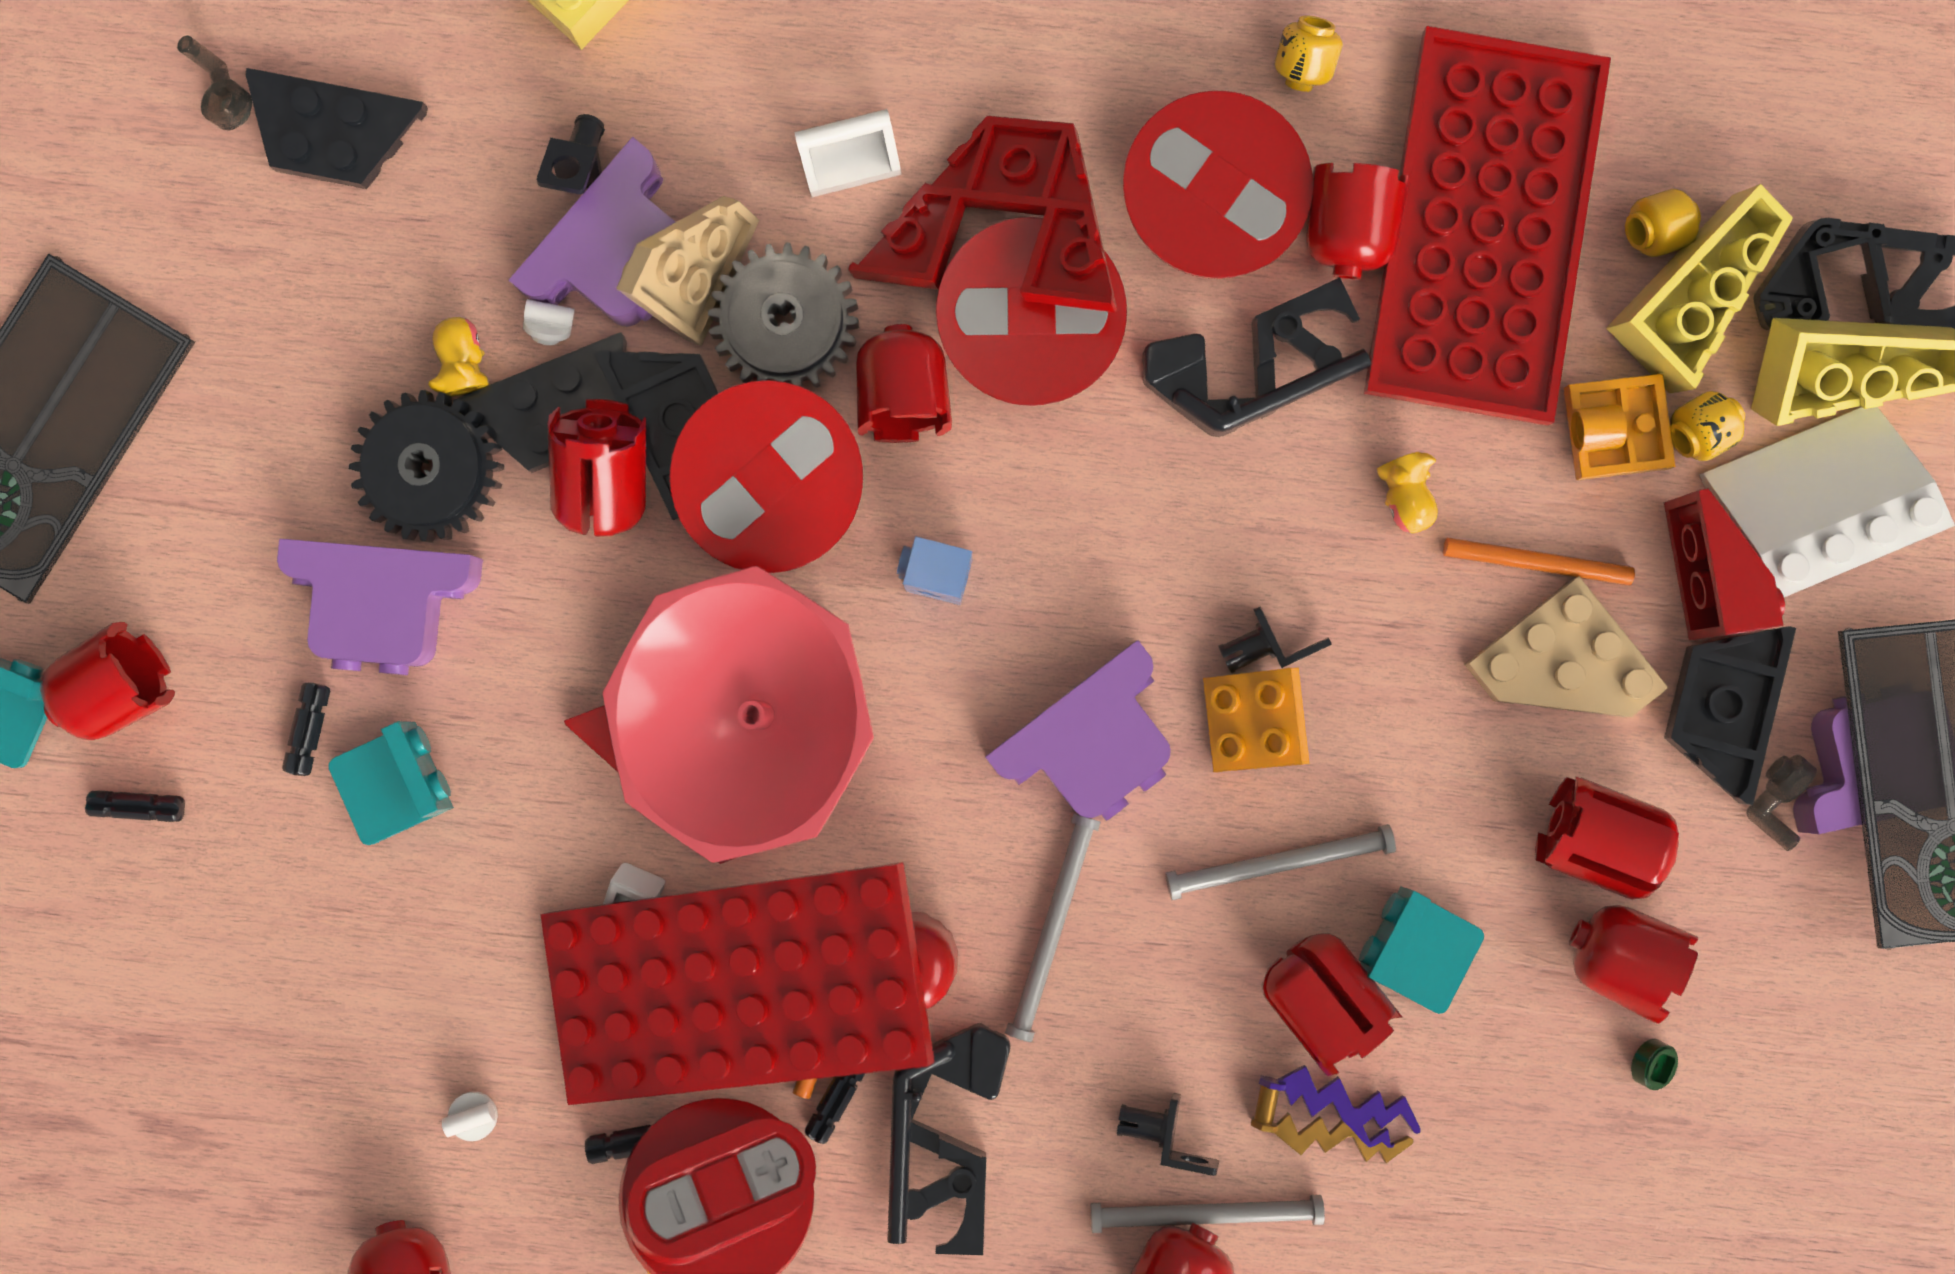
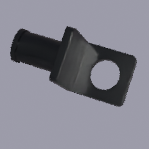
(575, 160)
(1263, 643)
(1161, 1129)

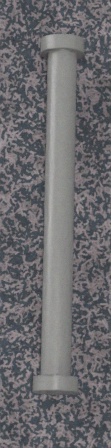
(1280, 862)
(1052, 928)
(1208, 1213)

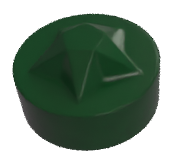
(1654, 1064)

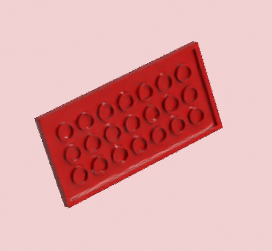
(1489, 226)
(738, 986)

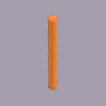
(1538, 561)

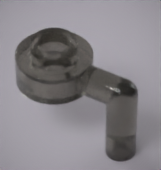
(224, 101)
(1786, 781)

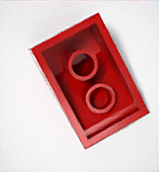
(1718, 571)

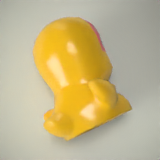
(459, 354)
(1408, 495)

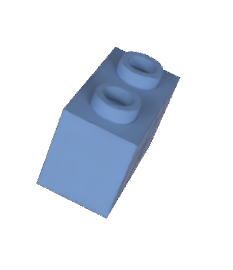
(935, 570)

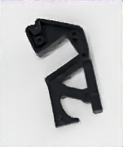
(1797, 290)
(1179, 374)
(972, 1061)

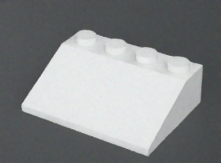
(1830, 498)

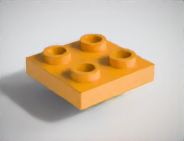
(1619, 427)
(1256, 720)

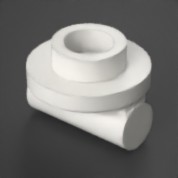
(547, 322)
(470, 1117)

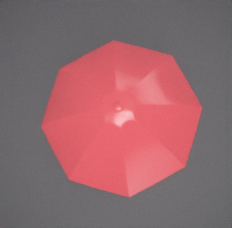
(737, 715)

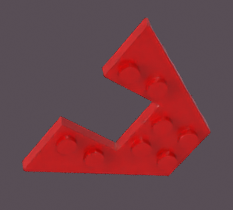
(1007, 168)

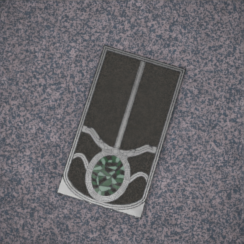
(72, 398)
(1904, 764)

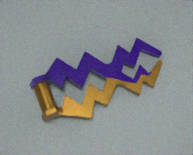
(1352, 1118)

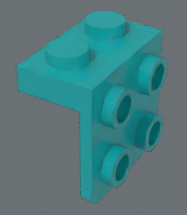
(20, 711)
(391, 783)
(1421, 950)

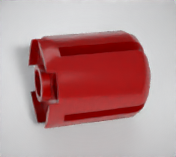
(597, 467)
(1608, 839)
(1328, 1001)

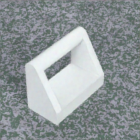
(848, 153)

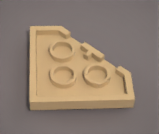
(682, 265)
(1568, 659)

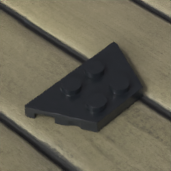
(328, 128)
(664, 391)
(522, 403)
(1729, 706)

